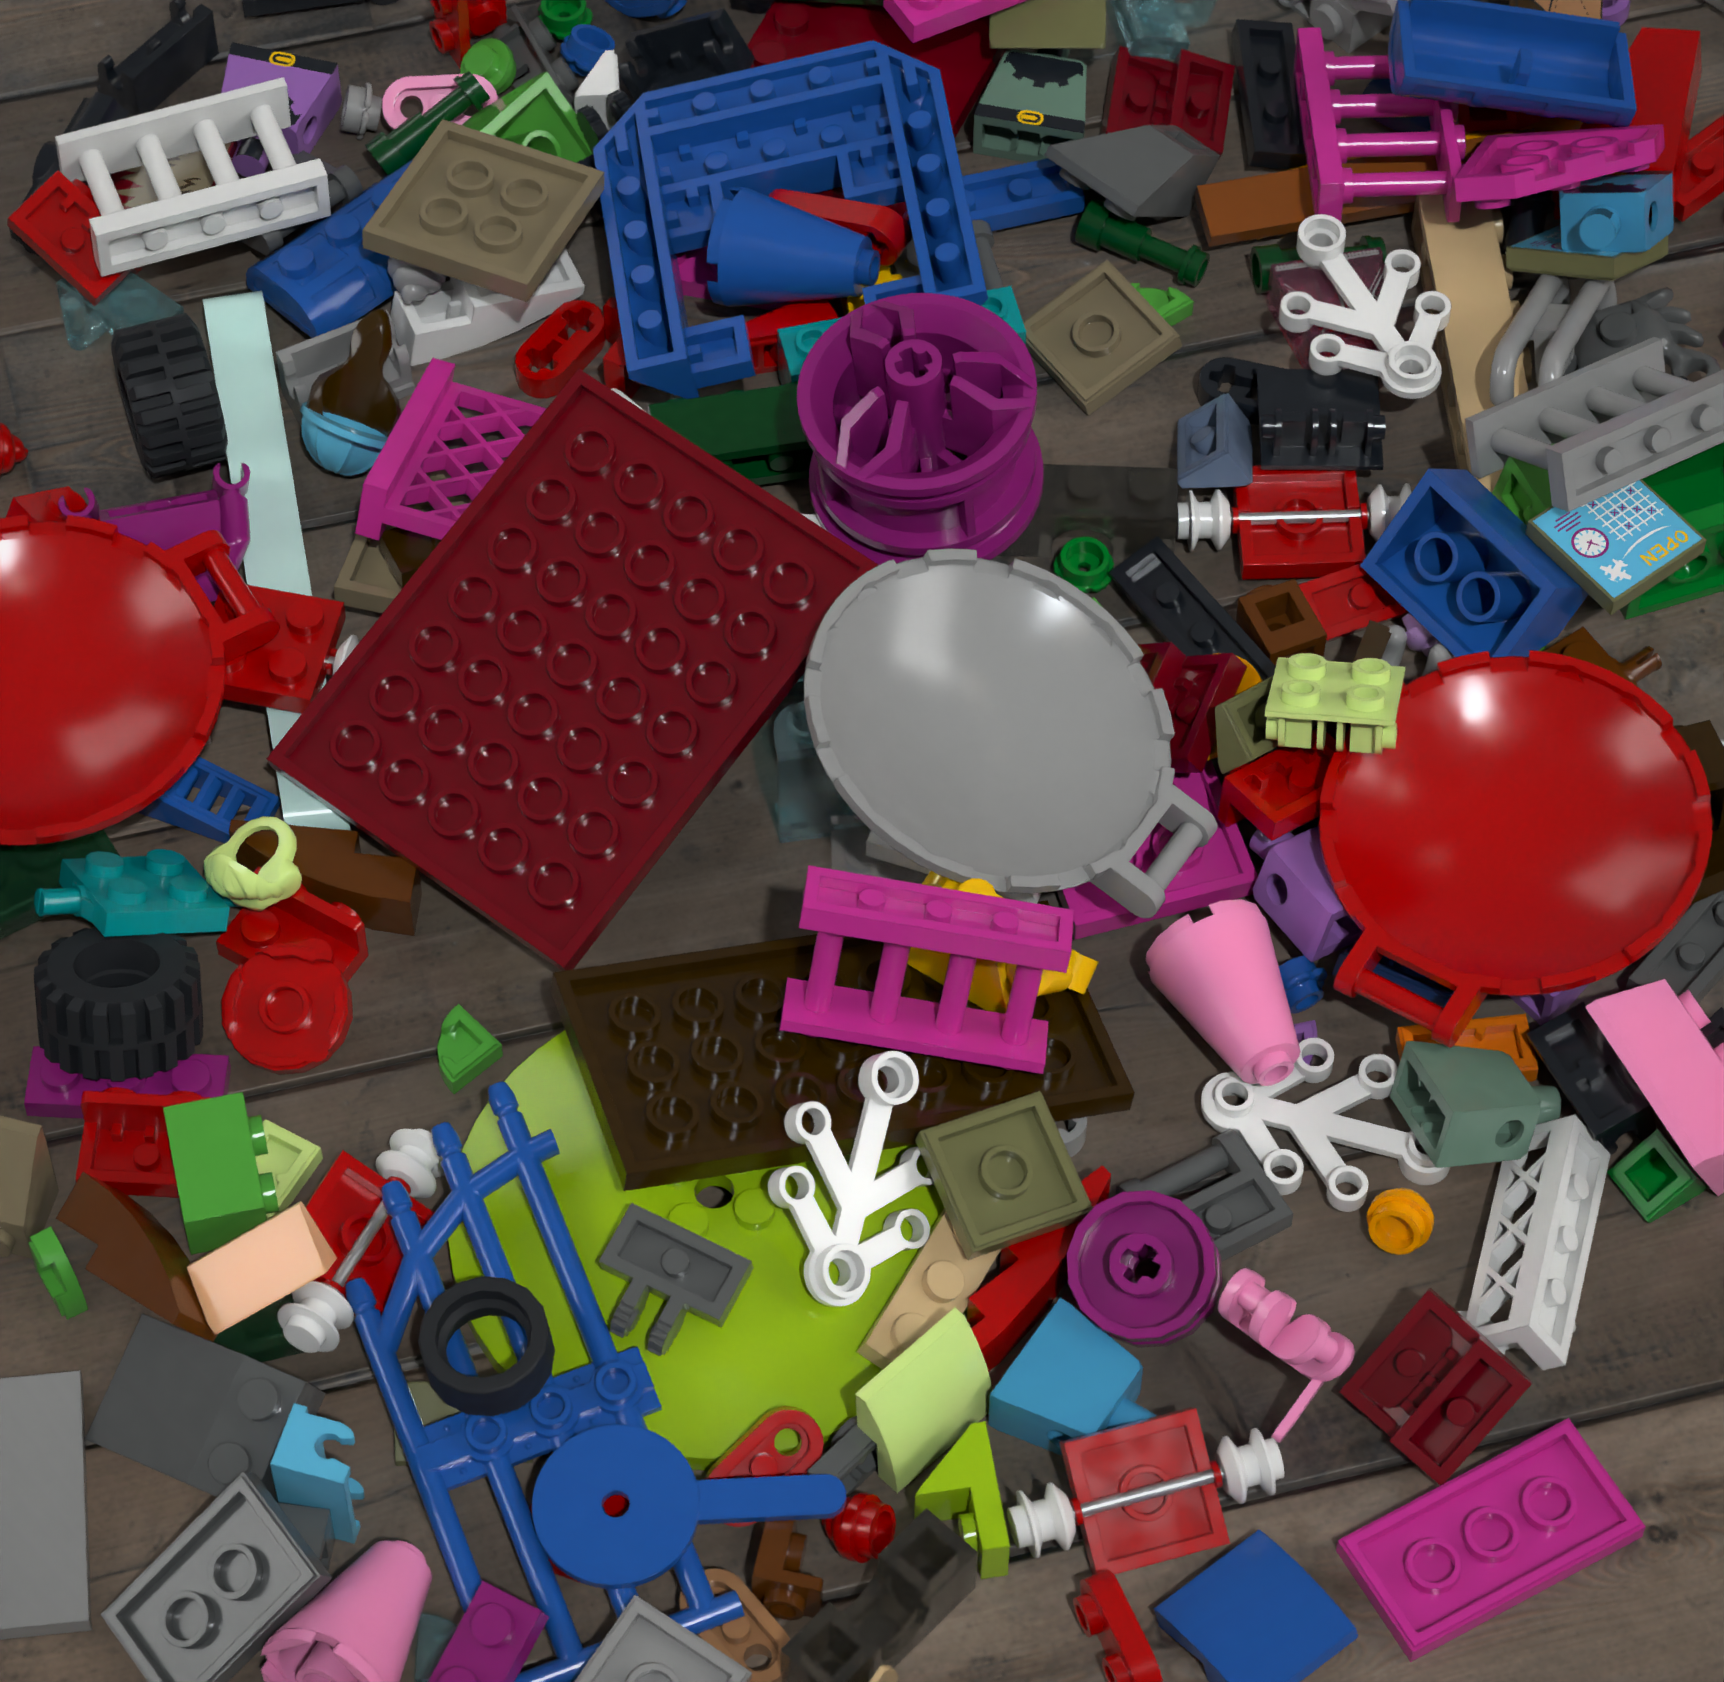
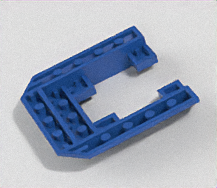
(800, 125)

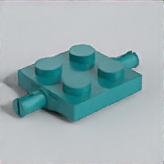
(136, 895)

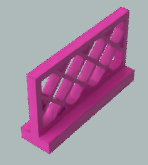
(418, 448)

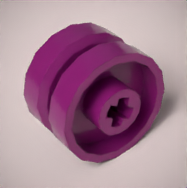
(1136, 1229)

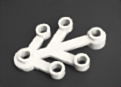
(1366, 315)
(1317, 1124)
(853, 1185)

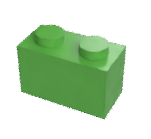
(217, 1169)

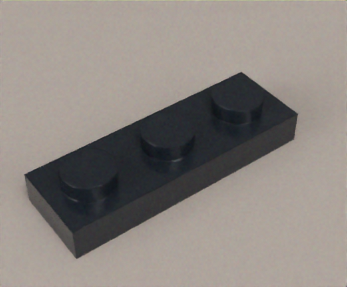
(1268, 93)

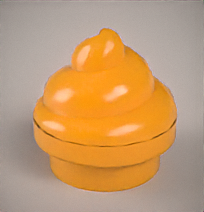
(1400, 1220)

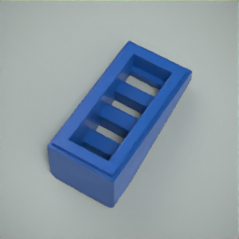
(212, 782)

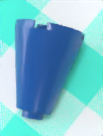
(784, 254)

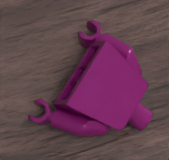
(183, 517)

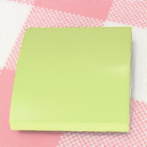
(925, 1400)

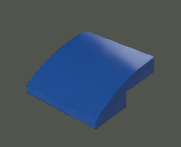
(1256, 1617)

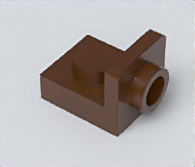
(778, 1574)

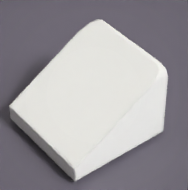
(597, 85)

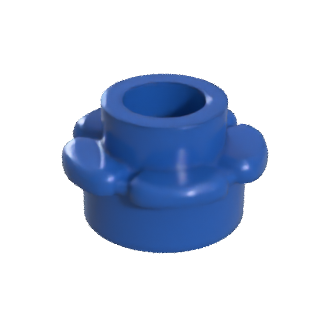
(585, 47)
(1302, 983)

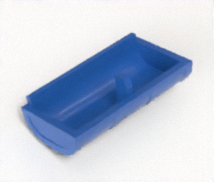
(1512, 60)
(325, 272)

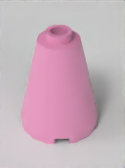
(1229, 988)
(357, 1623)

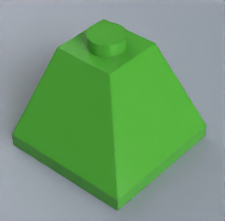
(535, 118)

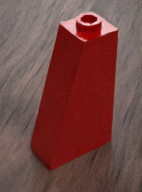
(1666, 85)

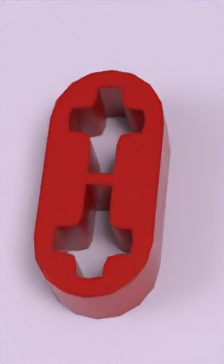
(552, 343)

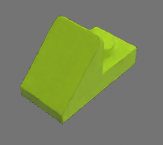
(968, 1490)

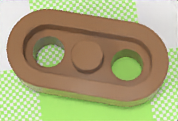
(748, 1635)

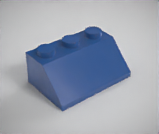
(1471, 570)

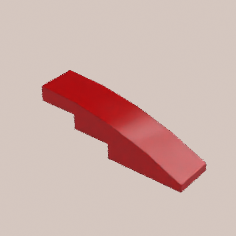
(1027, 1283)

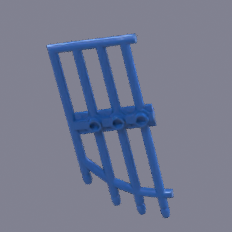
(472, 1447)

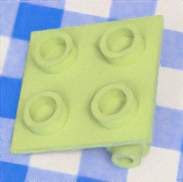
(1333, 691)

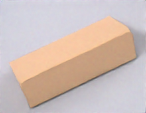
(260, 1267)

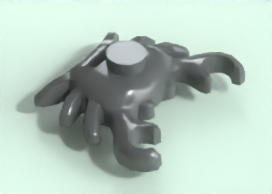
(1639, 320)

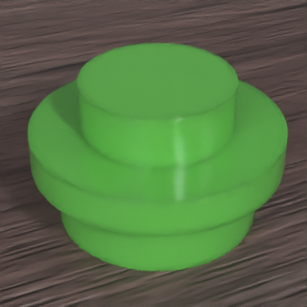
(492, 61)

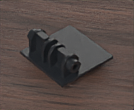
(1319, 420)

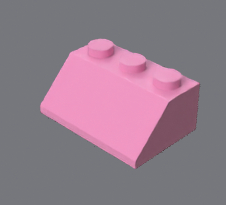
(1673, 1066)

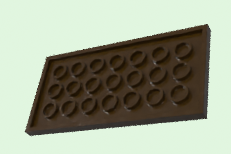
(701, 1077)

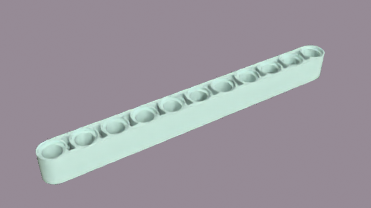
(258, 438)

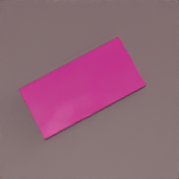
(1489, 1539)

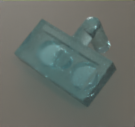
(1157, 26)
(126, 305)

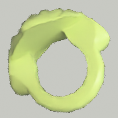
(275, 880)

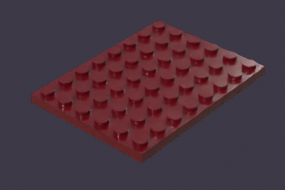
(571, 670)

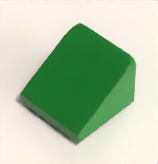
(1657, 1177)

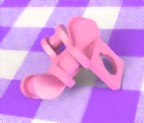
(1303, 1343)

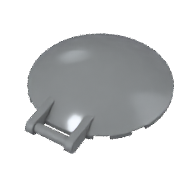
(998, 729)

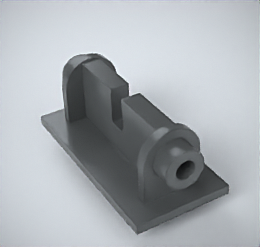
(531, 51)

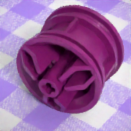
(951, 385)

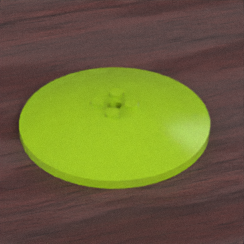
(713, 1379)

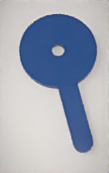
(662, 1509)

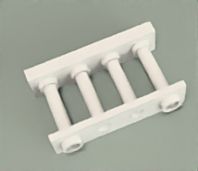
(203, 217)

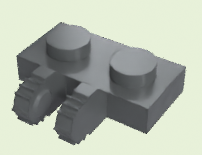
(674, 1266)

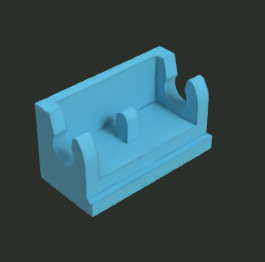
(308, 1478)

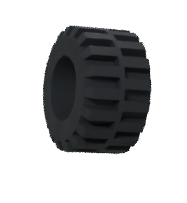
(169, 395)
(118, 1004)

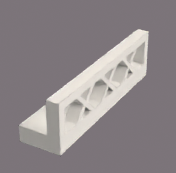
(1555, 1237)

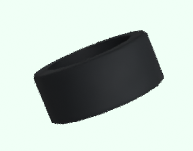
(472, 1301)

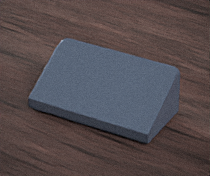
(1215, 446)

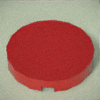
(287, 1009)

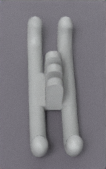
(1553, 327)

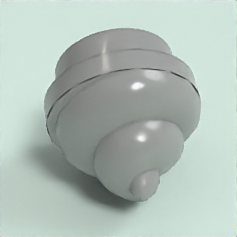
(413, 281)

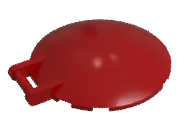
(108, 670)
(1513, 835)

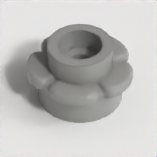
(360, 110)

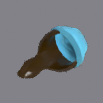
(353, 404)

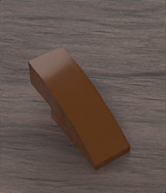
(377, 887)
(135, 1253)

